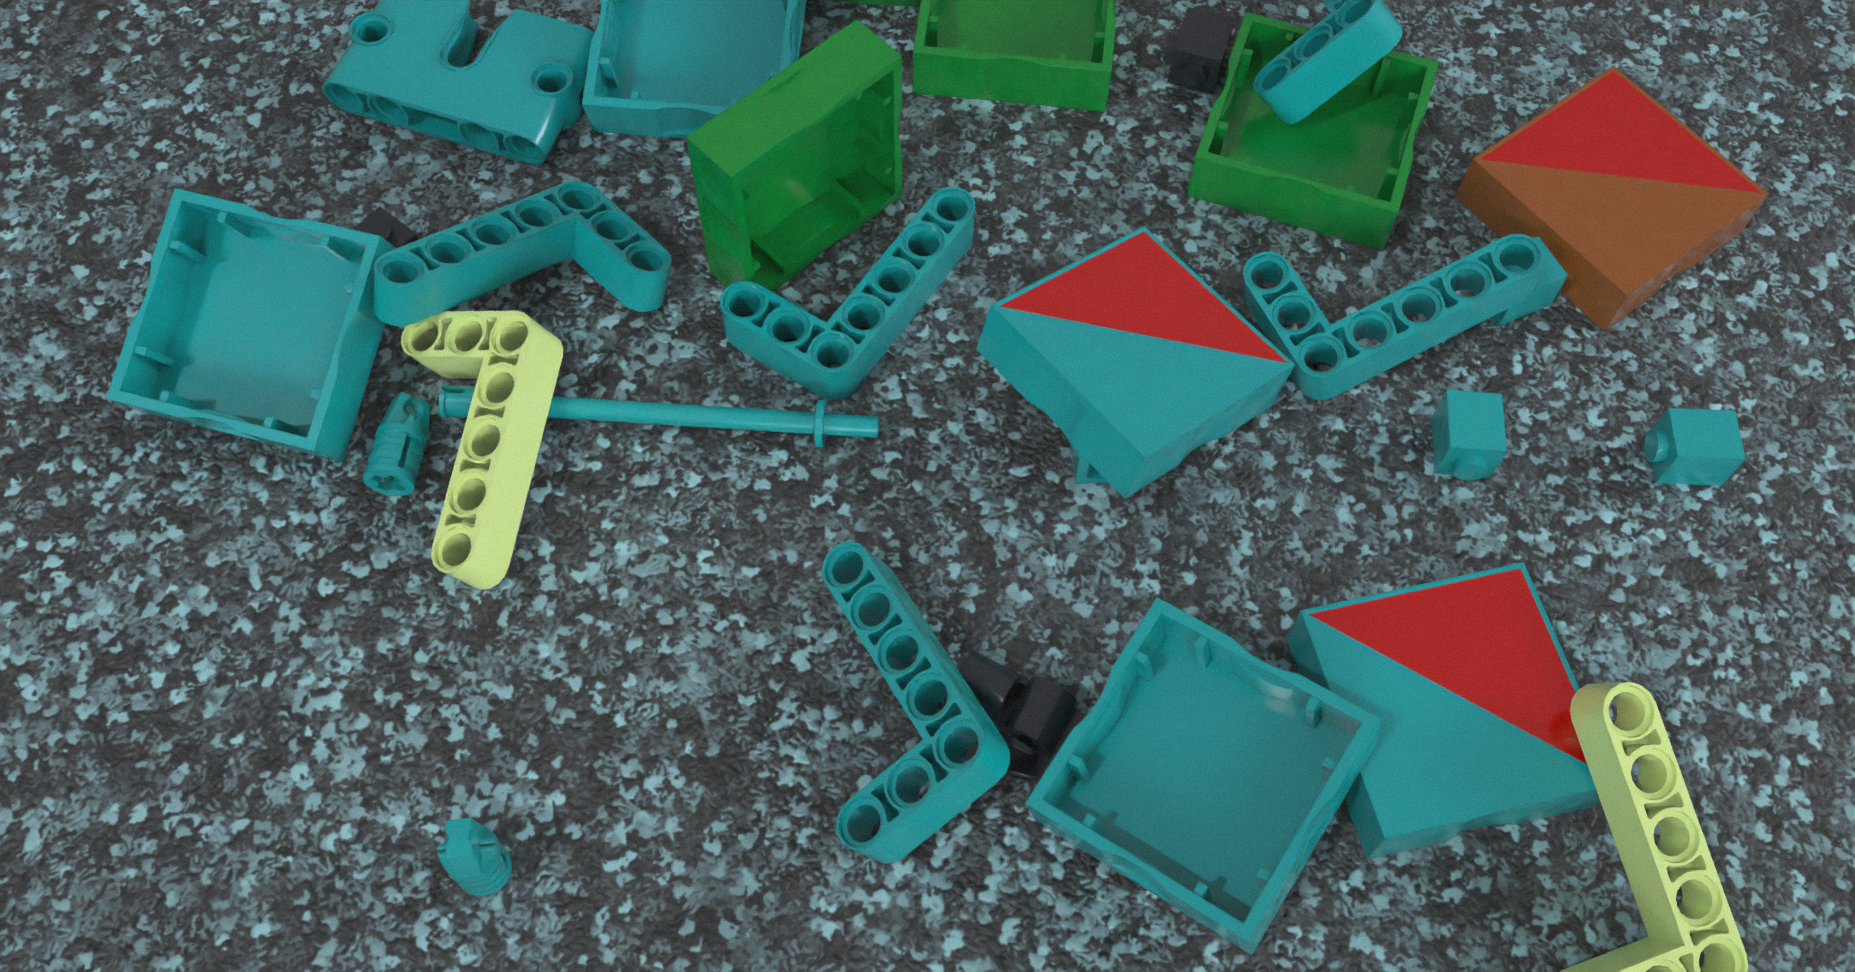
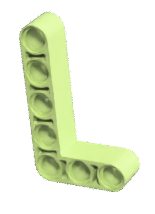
(498, 450)
(1681, 854)

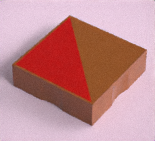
(1611, 193)

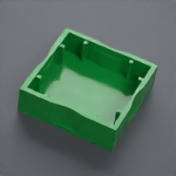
(1016, 51)
(800, 160)
(1332, 170)

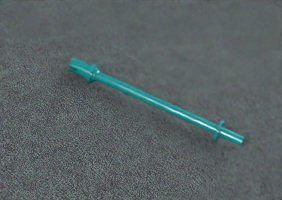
(456, 401)

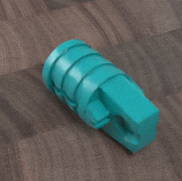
(398, 446)
(474, 857)

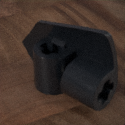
(1028, 713)

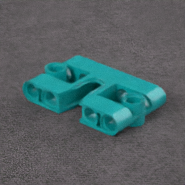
(414, 75)

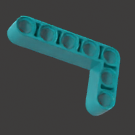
(1327, 57)
(516, 242)
(911, 265)
(1387, 318)
(919, 690)

